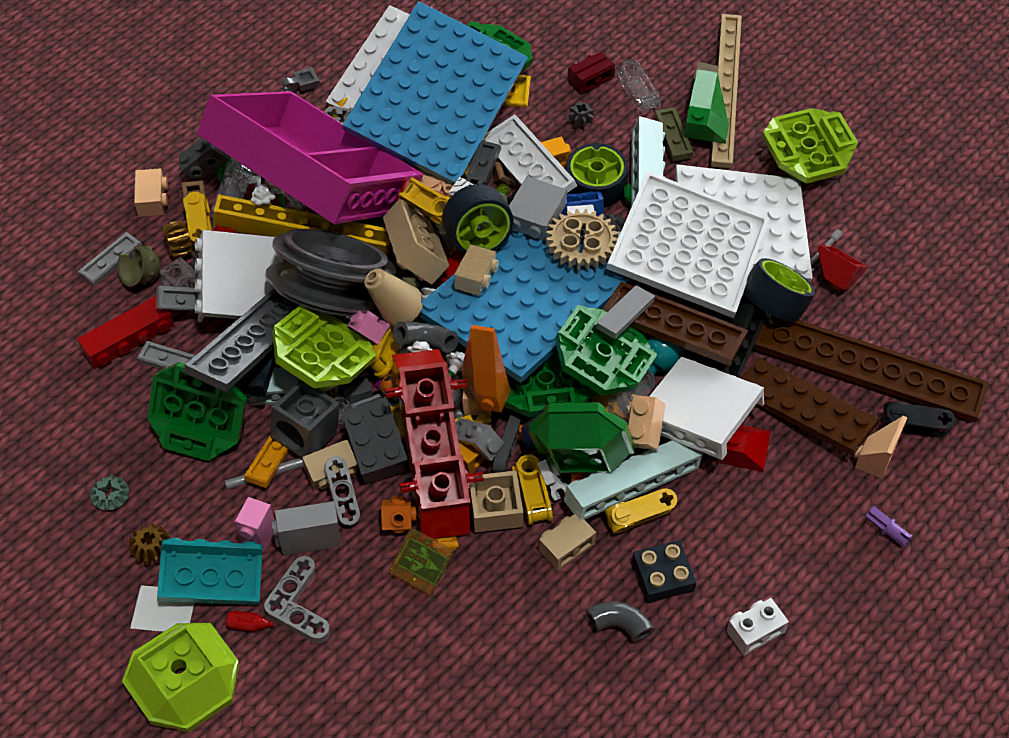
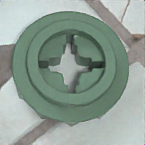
(115, 498)

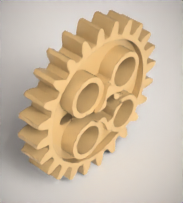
(565, 234)

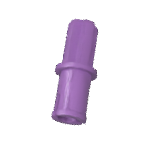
(888, 526)

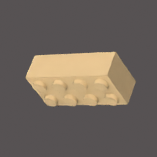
(415, 242)

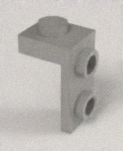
(480, 436)

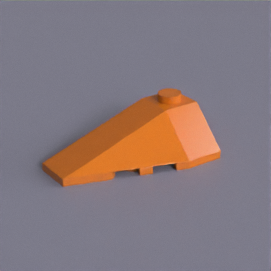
(485, 369)

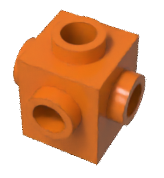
(397, 514)

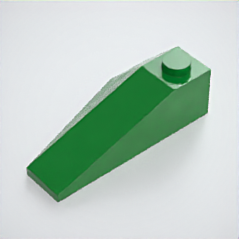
(707, 111)

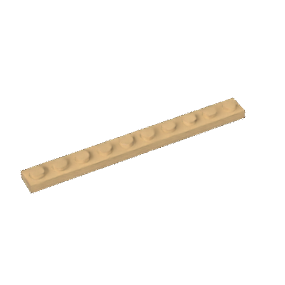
(728, 76)

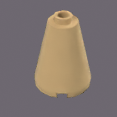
(393, 297)

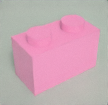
(255, 522)

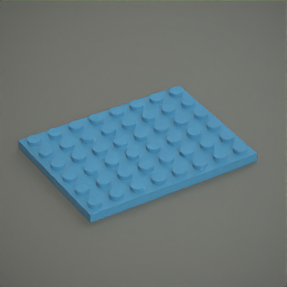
(435, 93)
(524, 301)

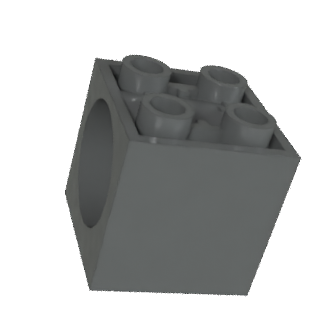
(304, 419)

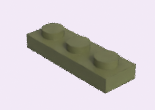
(676, 143)

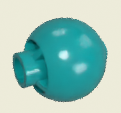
(666, 353)

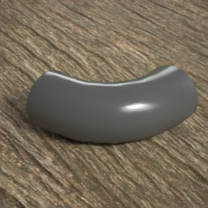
(436, 336)
(622, 616)

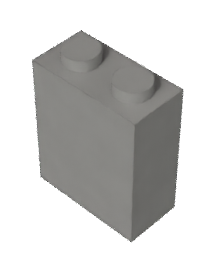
(536, 206)
(306, 528)

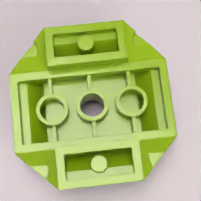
(811, 144)
(320, 348)
(189, 697)

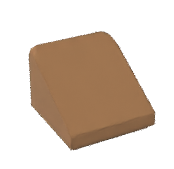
(194, 186)

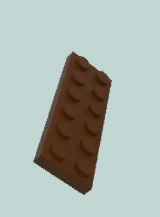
(685, 327)
(811, 407)

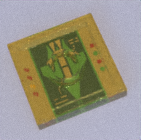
(421, 561)

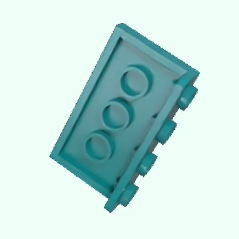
(210, 572)

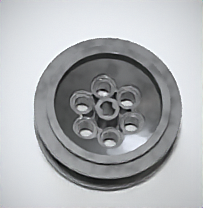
(326, 270)

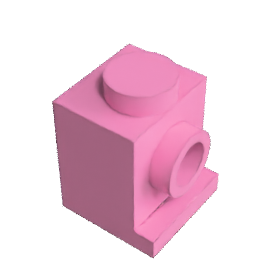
(369, 325)

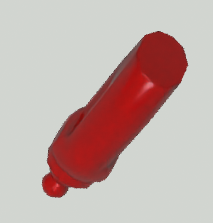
(247, 621)

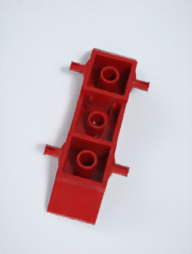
(432, 443)

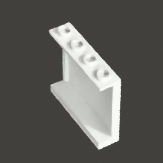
(231, 272)
(704, 405)

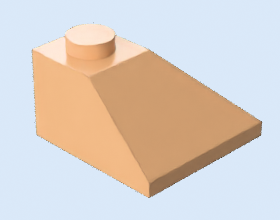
(879, 448)

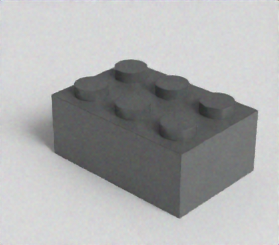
(375, 440)

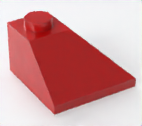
(839, 267)
(747, 448)

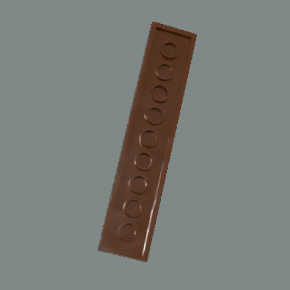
(873, 366)

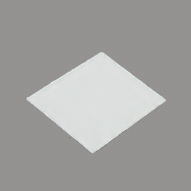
(158, 615)

